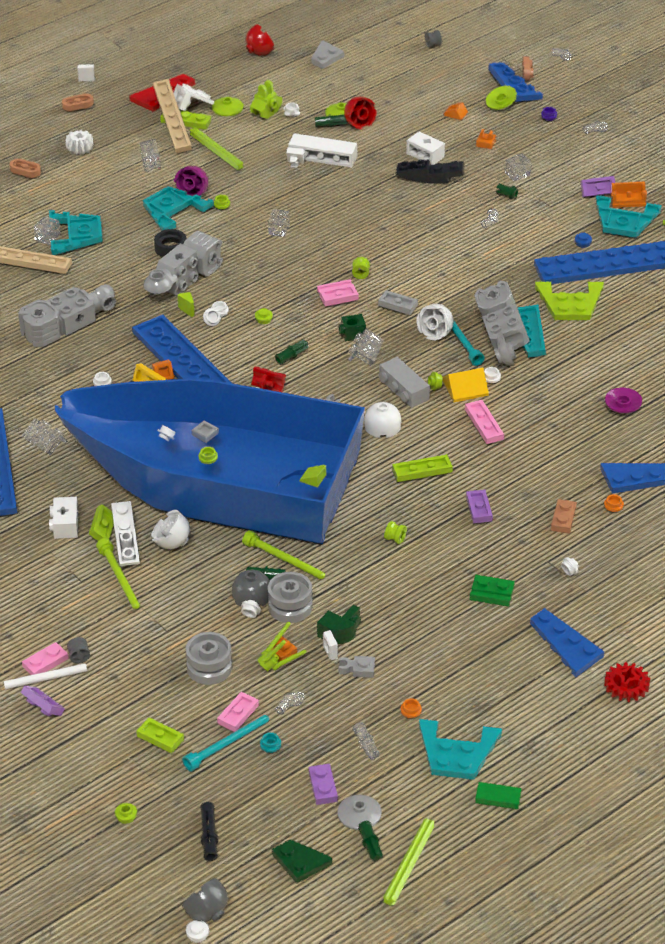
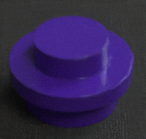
(549, 113)

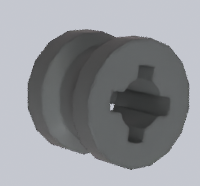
(433, 38)
(78, 650)

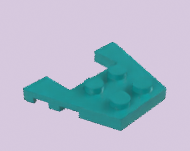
(169, 202)
(623, 221)
(82, 231)
(456, 757)

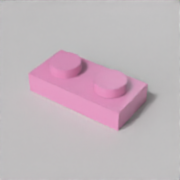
(45, 659)
(238, 711)

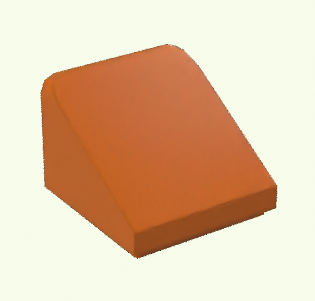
(456, 111)

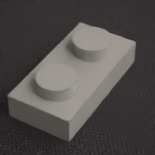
(398, 302)

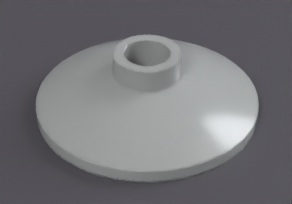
(358, 809)

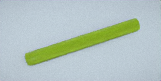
(216, 148)
(408, 862)

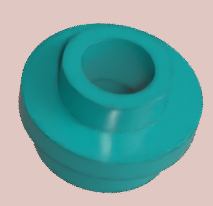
(270, 742)

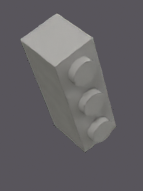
(404, 382)

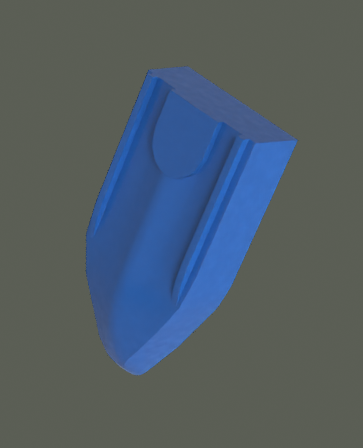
(261, 450)

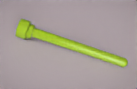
(252, 540)
(105, 548)

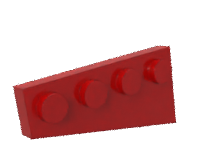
(147, 97)

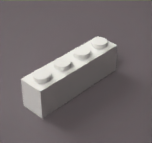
(325, 150)

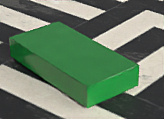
(498, 795)

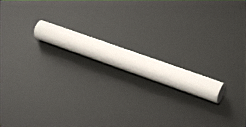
(45, 676)

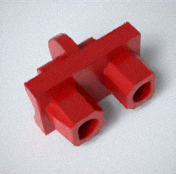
(268, 379)

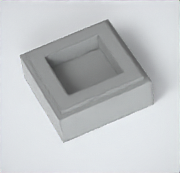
(205, 431)

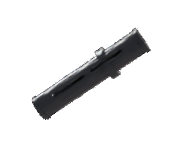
(209, 849)

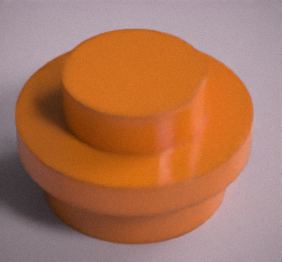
(614, 503)
(411, 708)

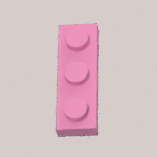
(484, 421)

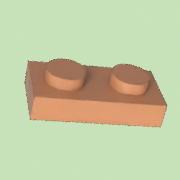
(563, 516)

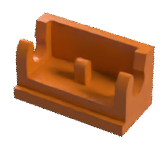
(628, 194)

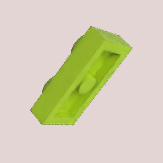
(102, 523)
(160, 735)

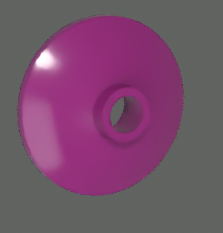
(623, 400)

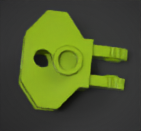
(266, 100)

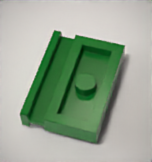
(492, 590)

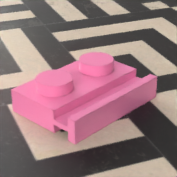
(337, 292)

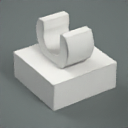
(295, 156)

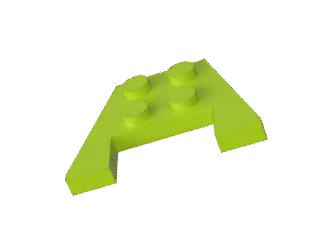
(570, 305)

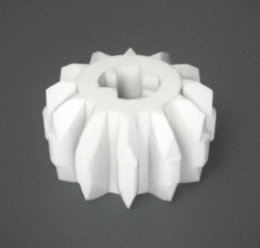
(79, 142)

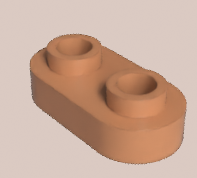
(527, 68)
(77, 102)
(25, 168)

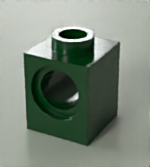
(351, 326)

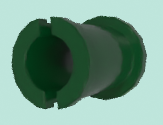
(511, 192)

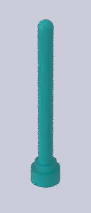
(475, 356)
(193, 760)

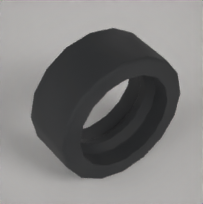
(167, 236)

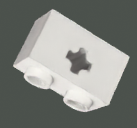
(425, 147)
(64, 517)

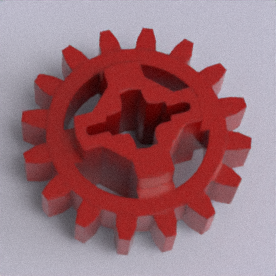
(627, 681)

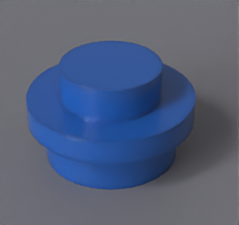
(583, 240)

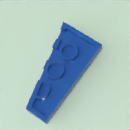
(507, 77)
(633, 476)
(570, 645)

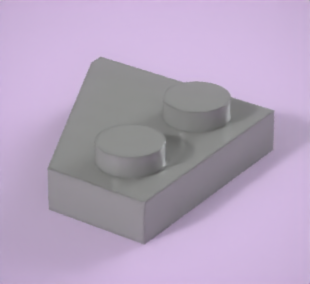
(326, 55)

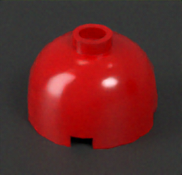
(258, 42)
(360, 112)

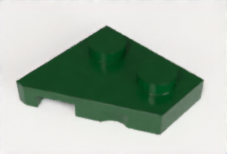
(300, 860)

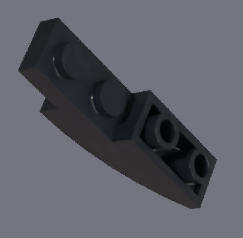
(424, 172)

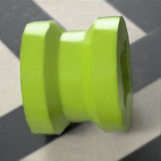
(362, 263)
(395, 532)

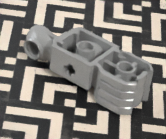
(182, 264)
(63, 314)
(502, 321)

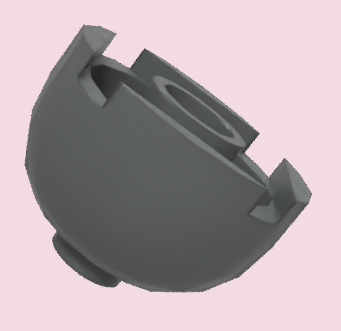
(250, 586)
(208, 902)

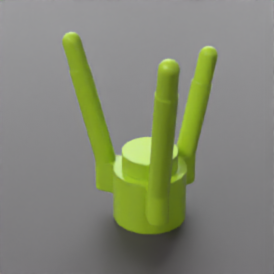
(269, 657)

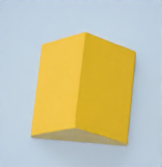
(466, 385)

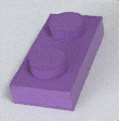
(597, 186)
(479, 506)
(46, 703)
(323, 784)

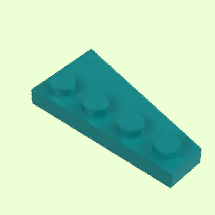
(532, 322)

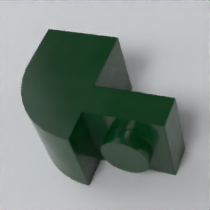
(342, 627)

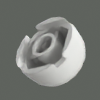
(435, 321)
(382, 419)
(171, 531)

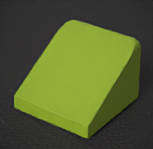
(186, 303)
(314, 475)

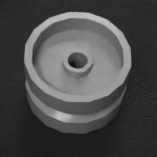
(290, 597)
(209, 658)

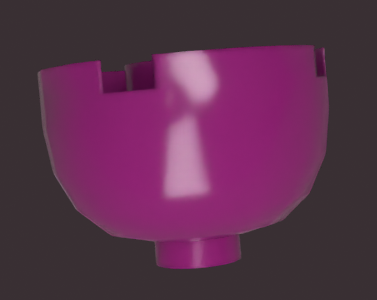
(192, 180)

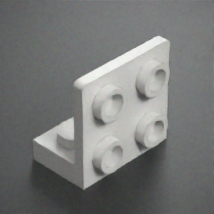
(183, 94)

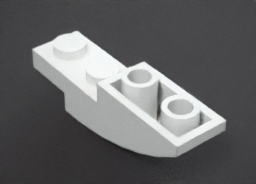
(125, 533)

